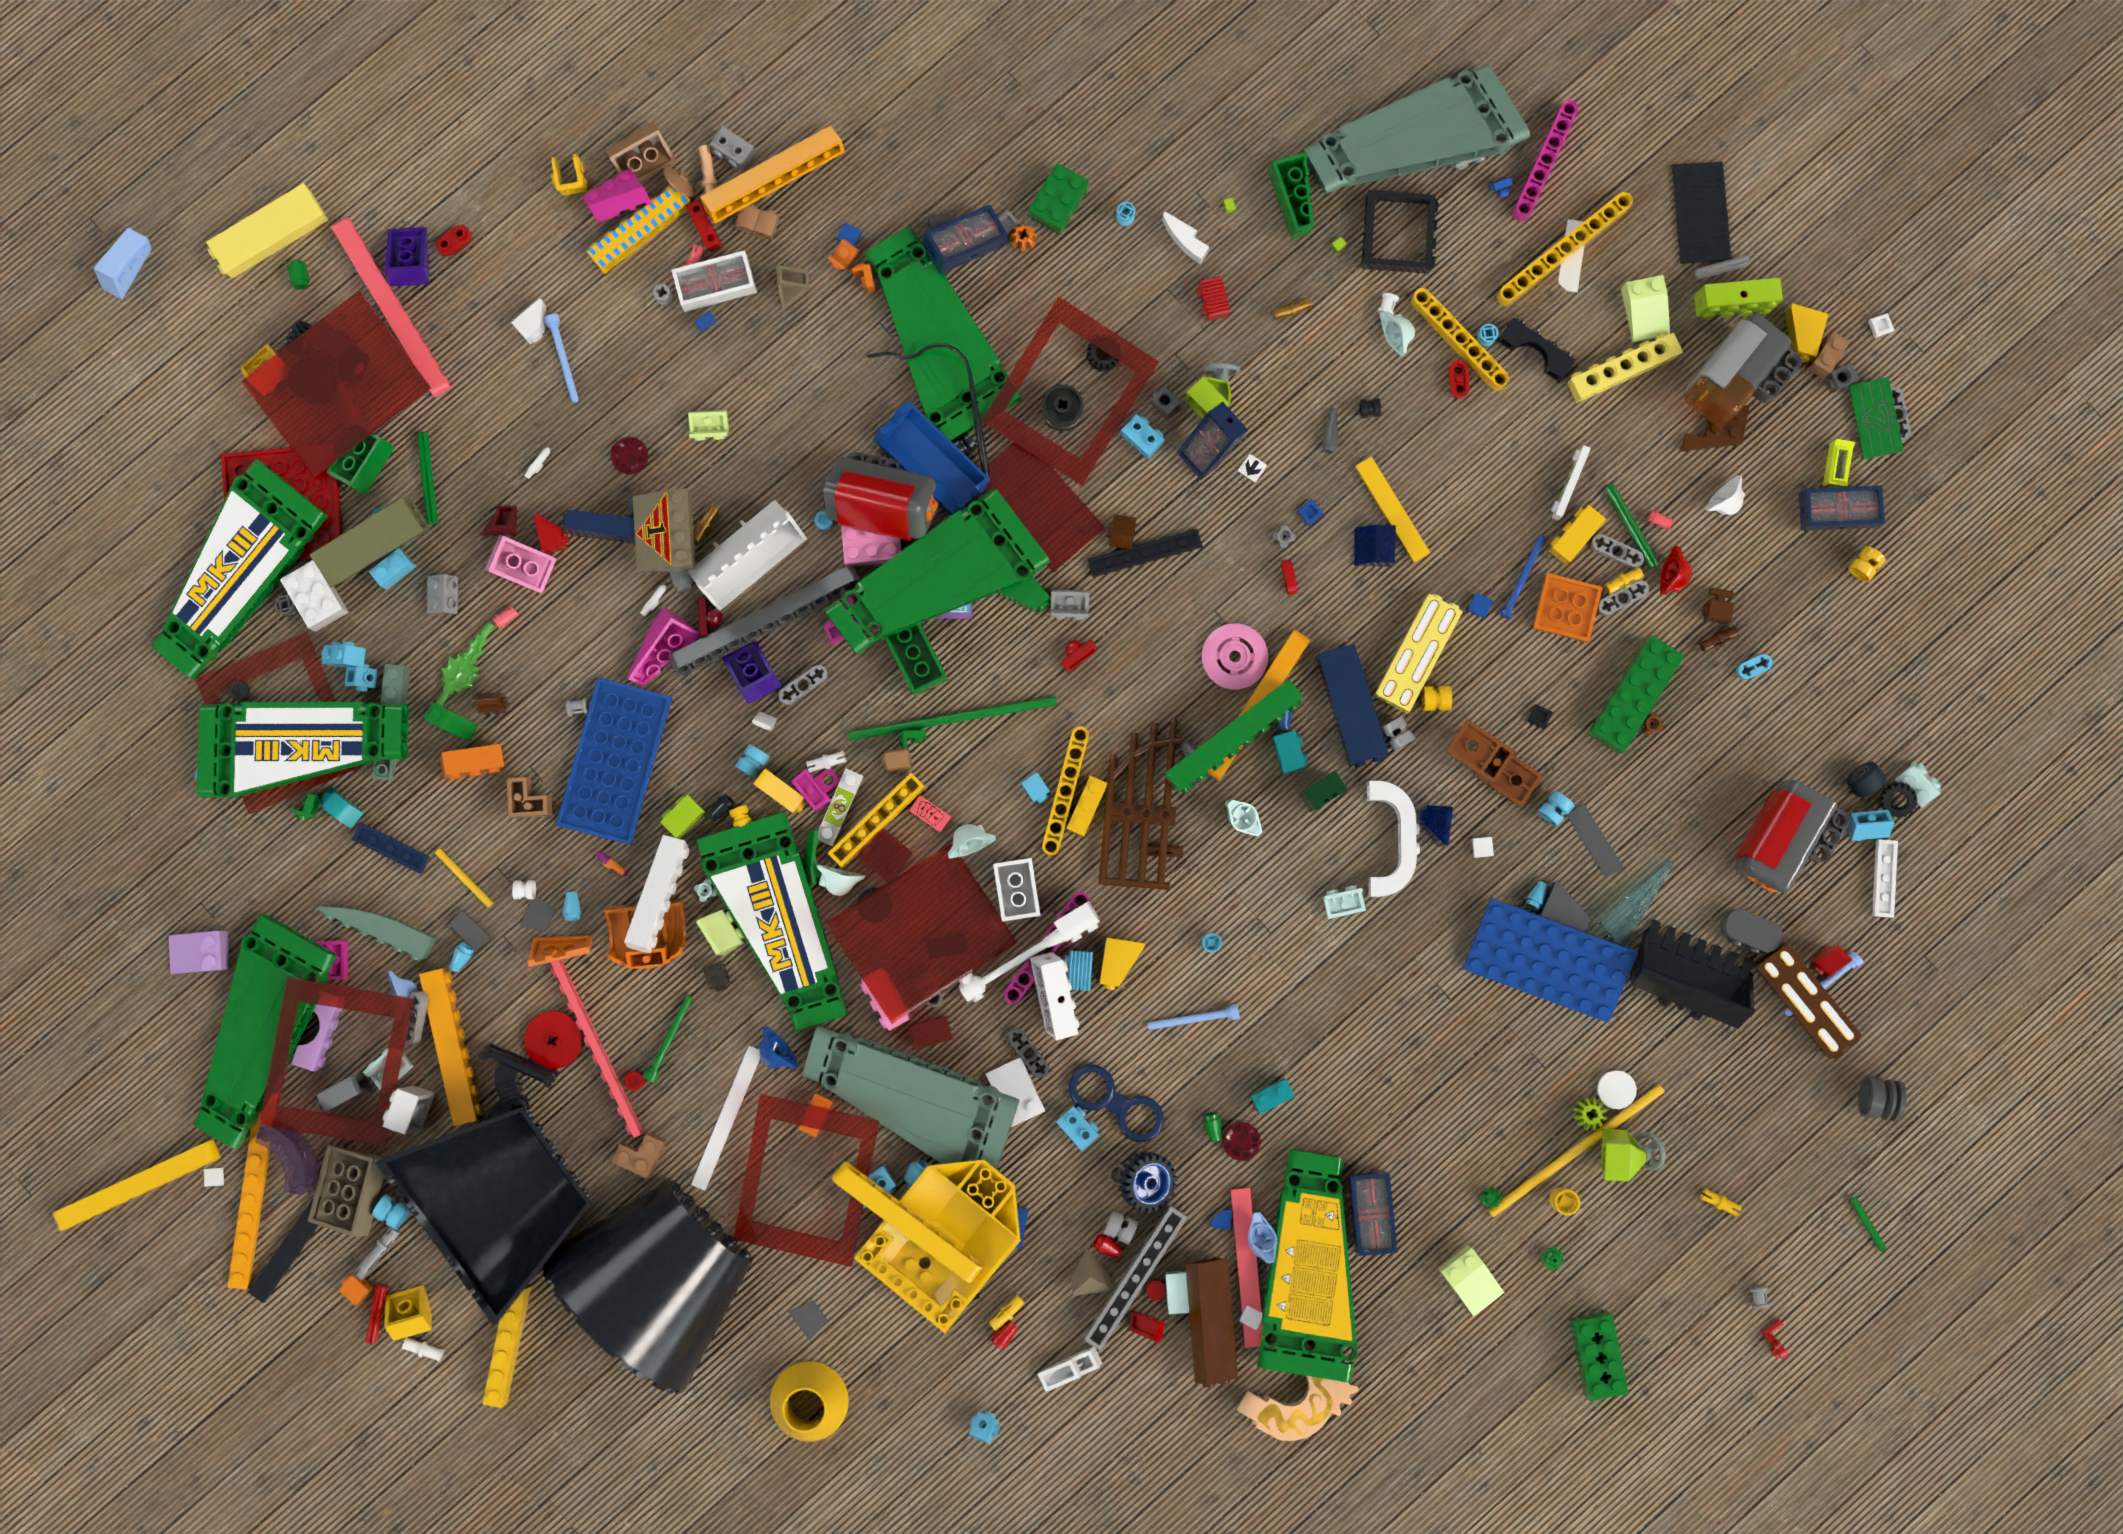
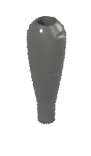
(1330, 438)

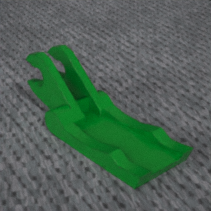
(810, 858)

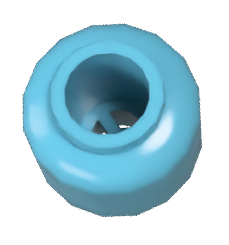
(914, 1171)

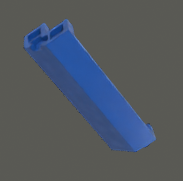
(926, 450)

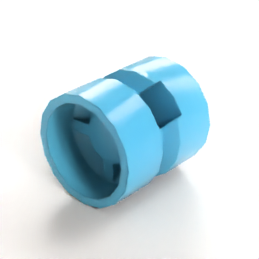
(752, 761)
(1560, 803)
(392, 1213)

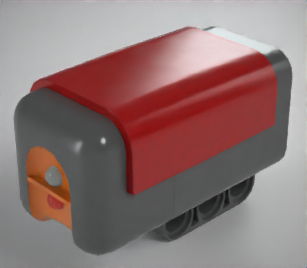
(880, 497)
(1788, 834)

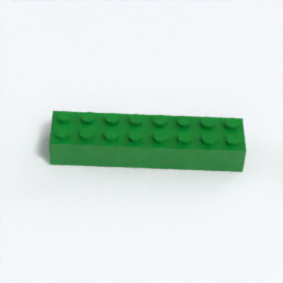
(1237, 733)

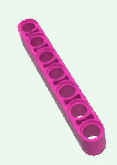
(1548, 152)
(1015, 984)

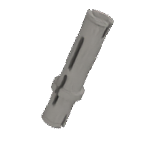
(382, 1245)

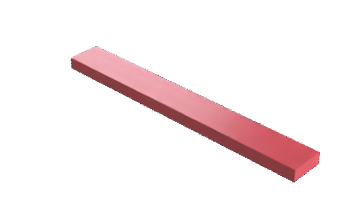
(1246, 1261)

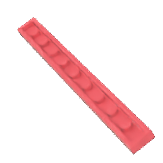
(600, 1056)

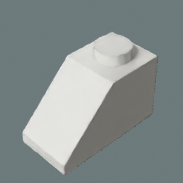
(531, 322)

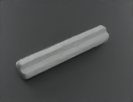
(1722, 267)

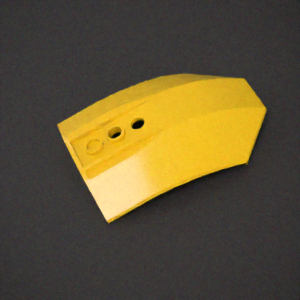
(970, 1207)

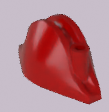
(1675, 572)

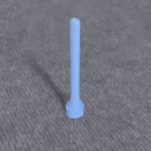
(552, 322)
(1856, 962)
(1230, 1012)

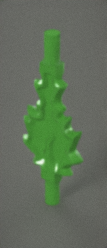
(461, 670)

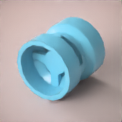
(1127, 217)
(1486, 339)
(1211, 942)

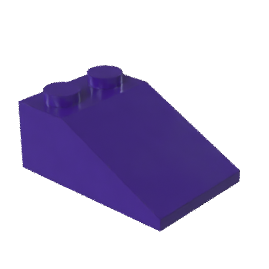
(407, 257)
(751, 672)

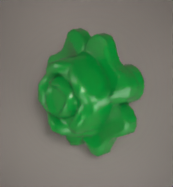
(1490, 1197)
(1552, 1258)

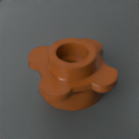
(1654, 718)

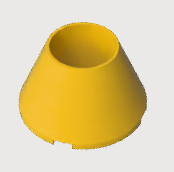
(820, 1380)

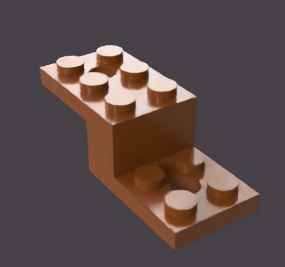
(1493, 763)

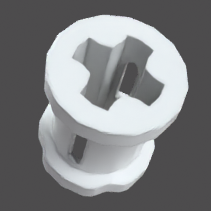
(1388, 303)

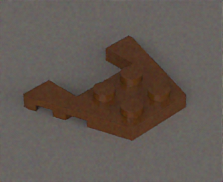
(1723, 436)

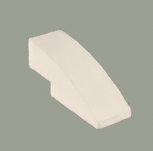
(1185, 238)
(1070, 1368)

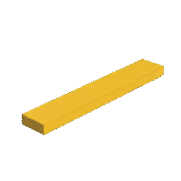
(1392, 509)

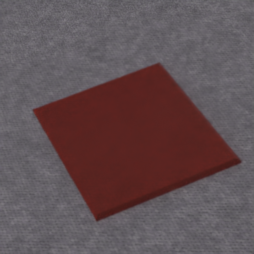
(336, 384)
(921, 933)

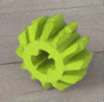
(1589, 1121)

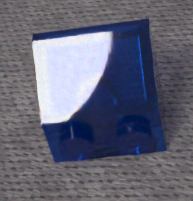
(1374, 545)

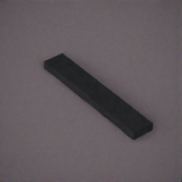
(1145, 553)
(284, 1256)

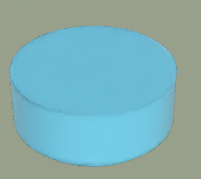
(822, 522)

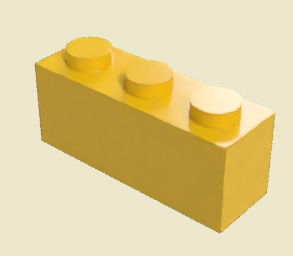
(1576, 534)
(1086, 806)

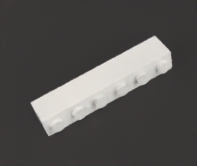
(656, 894)

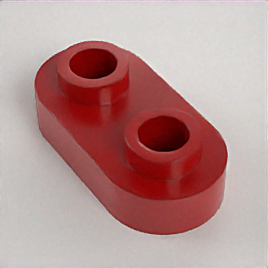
(454, 242)
(1459, 380)

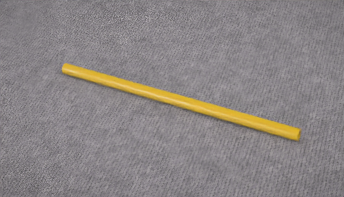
(1576, 1150)

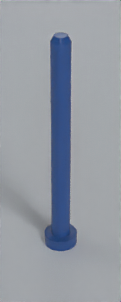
(1506, 613)

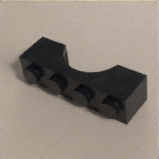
(1519, 335)

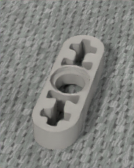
(1904, 416)
(1606, 540)
(1632, 587)
(803, 692)
(419, 1009)

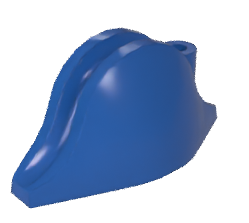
(775, 1051)

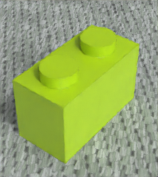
(682, 816)

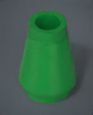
(1212, 1124)

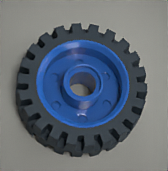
(1136, 1175)

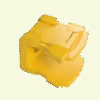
(570, 188)

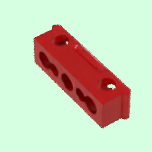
(704, 225)

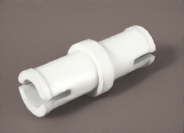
(826, 761)
(422, 1349)

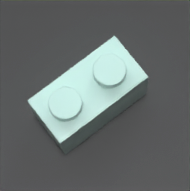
(1177, 1292)

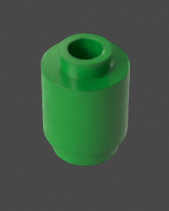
(298, 274)

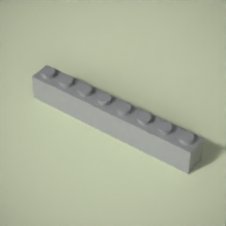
(1135, 1277)

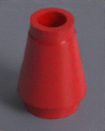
(1107, 1246)
(1004, 1335)

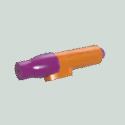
(611, 864)

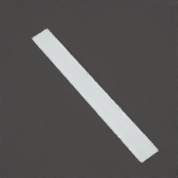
(726, 1118)

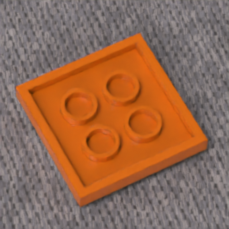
(1567, 607)

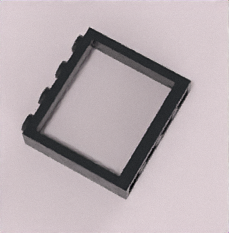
(1398, 265)

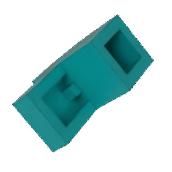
(340, 807)

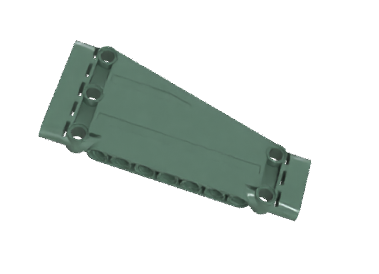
(1421, 132)
(914, 1097)

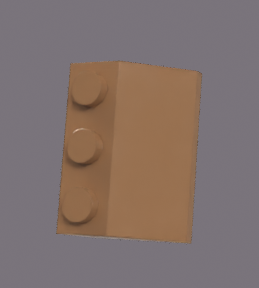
(642, 152)

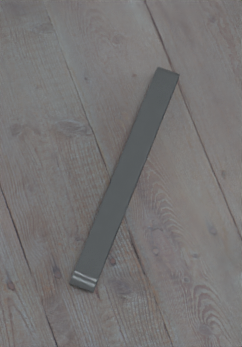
(764, 621)

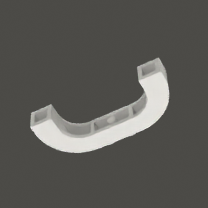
(1407, 833)

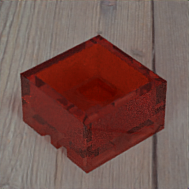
(886, 855)
(931, 1032)

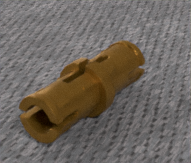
(1292, 308)
(705, 523)

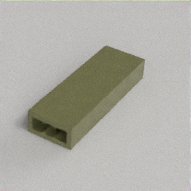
(370, 541)

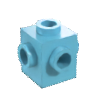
(361, 678)
(984, 1434)

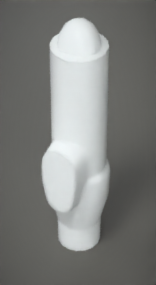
(536, 466)
(653, 601)

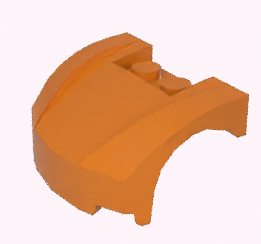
(670, 938)

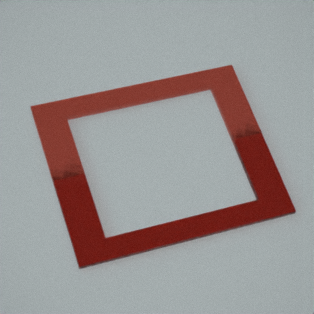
(1104, 339)
(258, 665)
(349, 999)
(789, 1240)

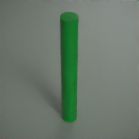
(1868, 1224)

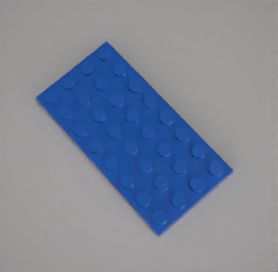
(614, 761)
(1550, 960)

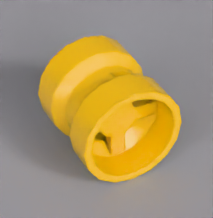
(740, 816)

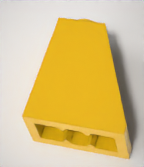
(1805, 330)
(780, 791)
(1118, 960)

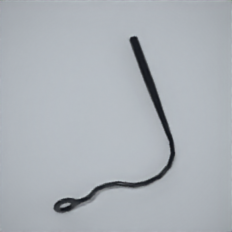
(977, 421)

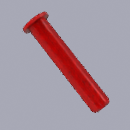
(376, 1313)

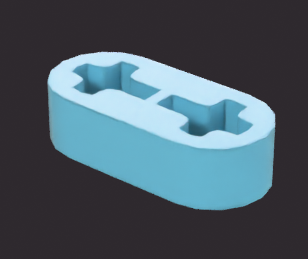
(1752, 663)

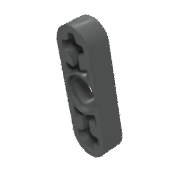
(1042, 1061)

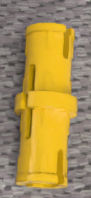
(1623, 580)
(1720, 1202)
(1007, 1312)

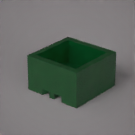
(1323, 791)

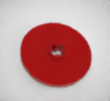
(556, 1025)

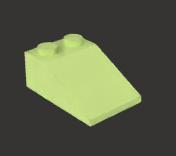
(1646, 308)
(721, 932)
(1471, 1280)

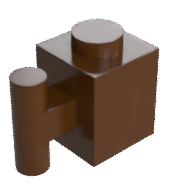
(1122, 531)
(1718, 610)
(491, 703)

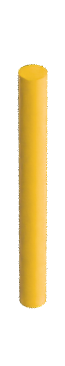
(464, 878)

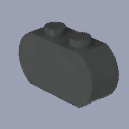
(1751, 931)

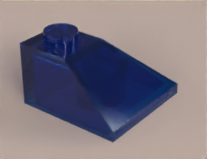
(1437, 823)

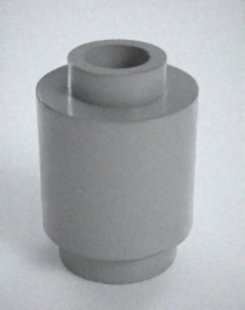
(681, 580)

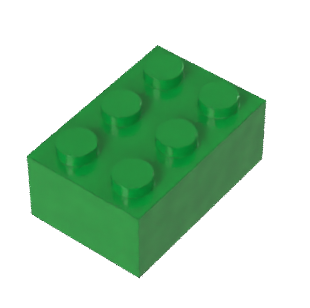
(1058, 198)

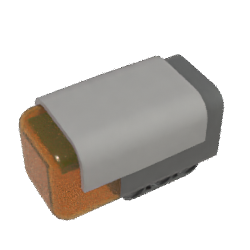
(1742, 368)

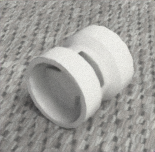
(522, 889)

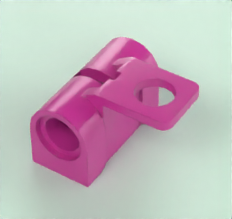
(814, 789)

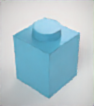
(1036, 788)

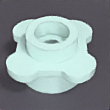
(700, 890)

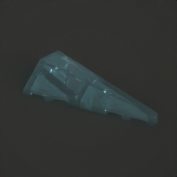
(1624, 918)

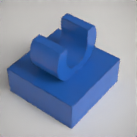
(1501, 186)

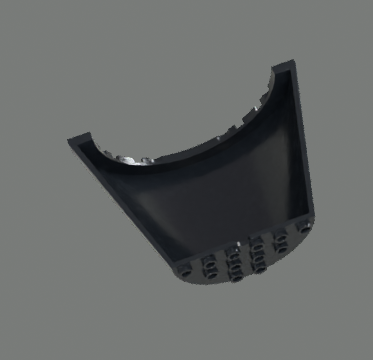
(491, 1202)
(651, 1283)

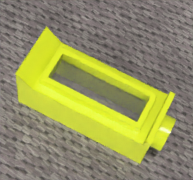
(1838, 463)

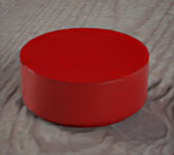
(634, 1080)
(1155, 1289)

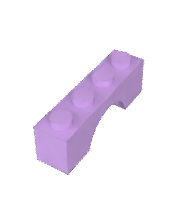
(312, 1055)

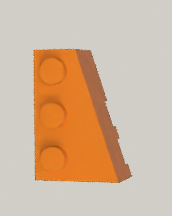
(471, 762)

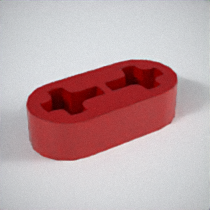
(1289, 577)

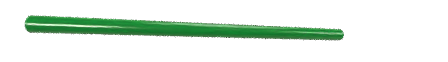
(952, 718)

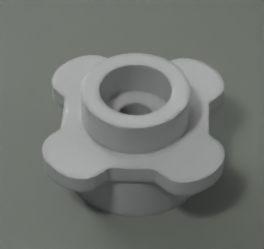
(1289, 536)

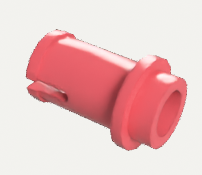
(695, 255)
(1660, 520)
(505, 617)

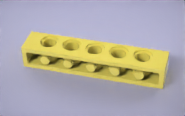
(1666, 343)

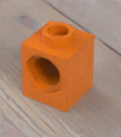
(355, 1289)

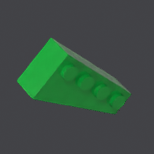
(1293, 192)

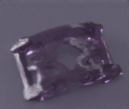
(295, 1156)

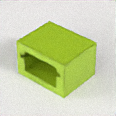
(1229, 205)
(1339, 244)

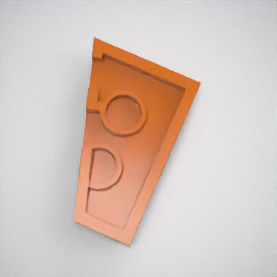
(558, 948)

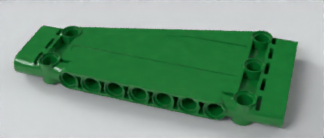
(251, 1023)

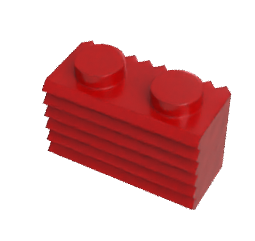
(1214, 298)

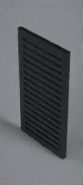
(1701, 212)

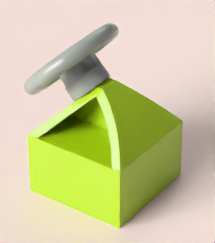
(1211, 391)
(1624, 1156)

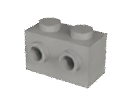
(732, 148)

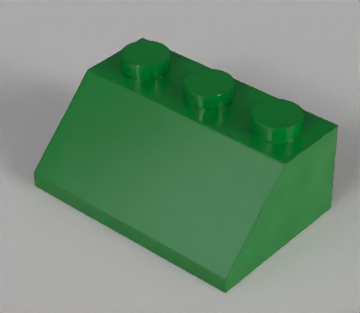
(362, 463)

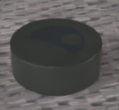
(239, 690)

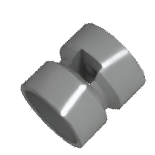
(1401, 739)
(1120, 1227)

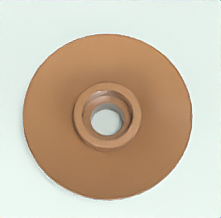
(679, 181)

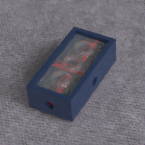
(964, 239)
(1212, 440)
(1841, 508)
(1372, 1213)

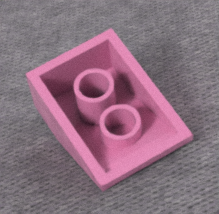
(520, 564)

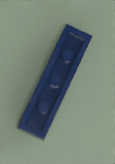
(391, 848)

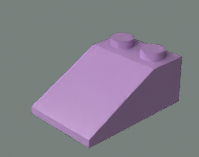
(199, 952)

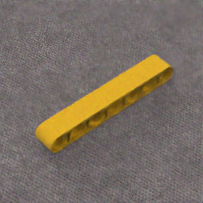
(1461, 349)
(1069, 782)

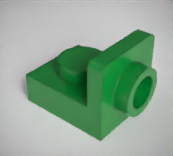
(915, 735)
(310, 807)

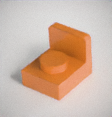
(843, 255)
(867, 279)

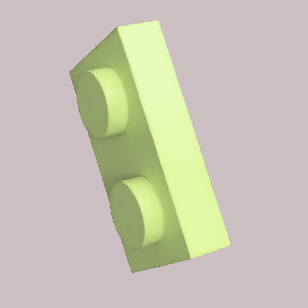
(708, 424)

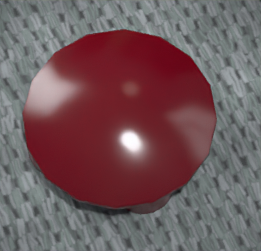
(629, 455)
(1241, 1141)

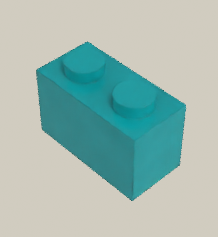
(1289, 752)
(1272, 1095)

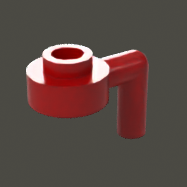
(1777, 1348)

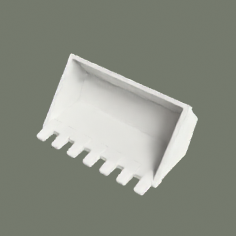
(747, 555)

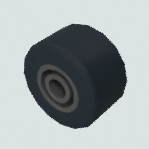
(1866, 779)

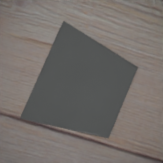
(538, 915)
(809, 1318)

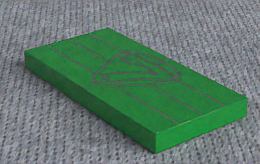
(1876, 418)

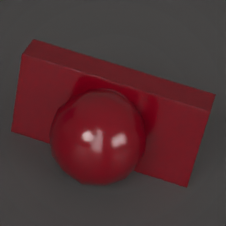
(707, 617)

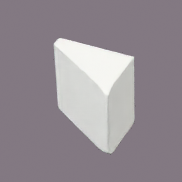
(764, 721)

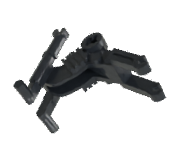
(507, 1082)

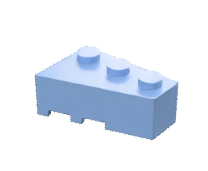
(122, 263)

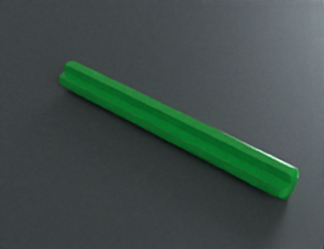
(427, 478)
(1631, 526)

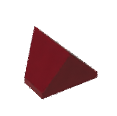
(502, 523)

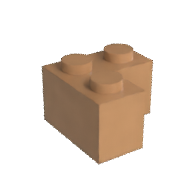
(522, 803)
(641, 1160)

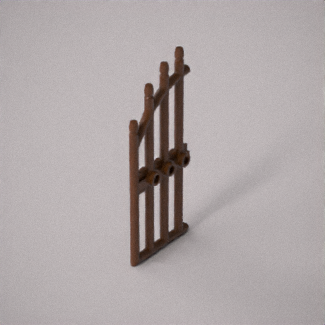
(1139, 813)

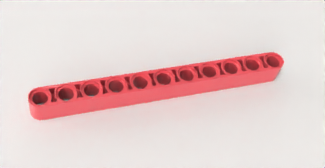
(390, 306)

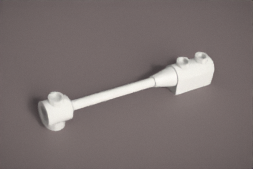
(1068, 928)

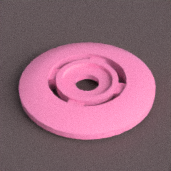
(1247, 669)

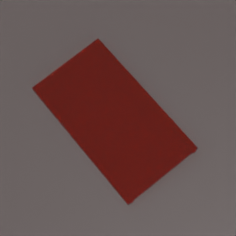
(1043, 504)

